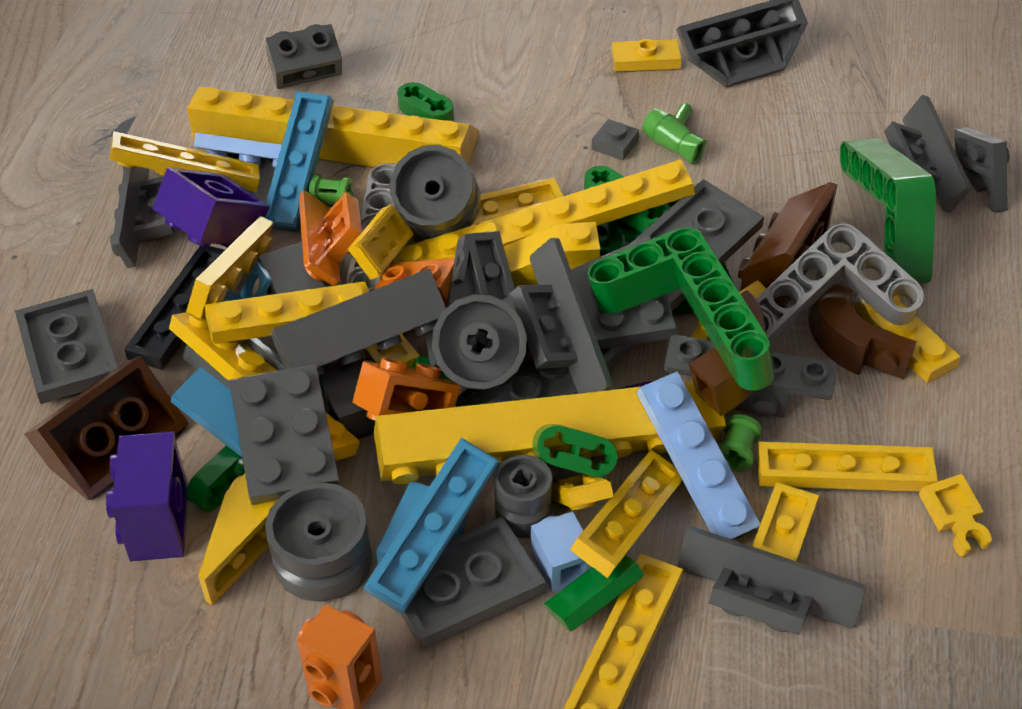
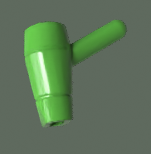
(672, 133)

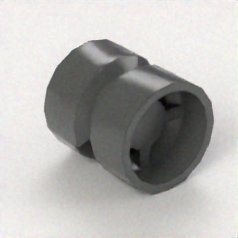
(523, 493)

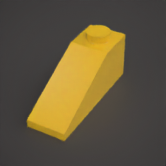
(577, 239)
(235, 540)

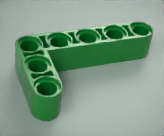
(908, 201)
(688, 263)

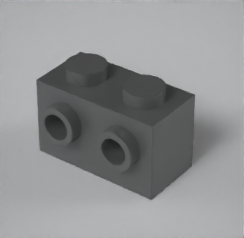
(304, 55)

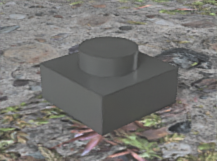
(615, 139)

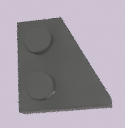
(984, 164)
(480, 268)

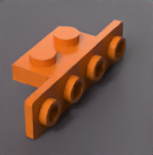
(327, 234)

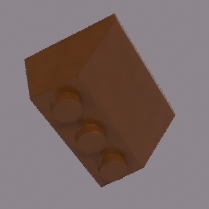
(788, 237)
(87, 429)

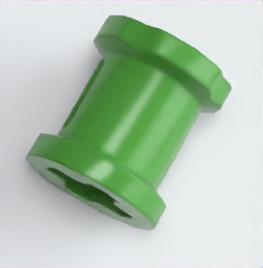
(319, 187)
(739, 440)

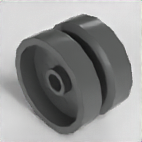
(435, 191)
(484, 317)
(319, 541)

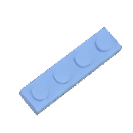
(697, 457)

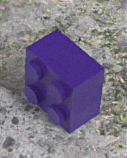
(207, 206)
(148, 496)

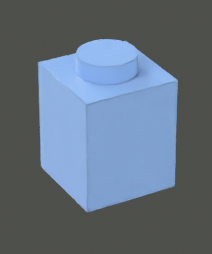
(551, 549)

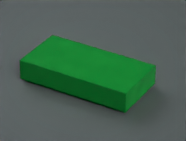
(591, 593)

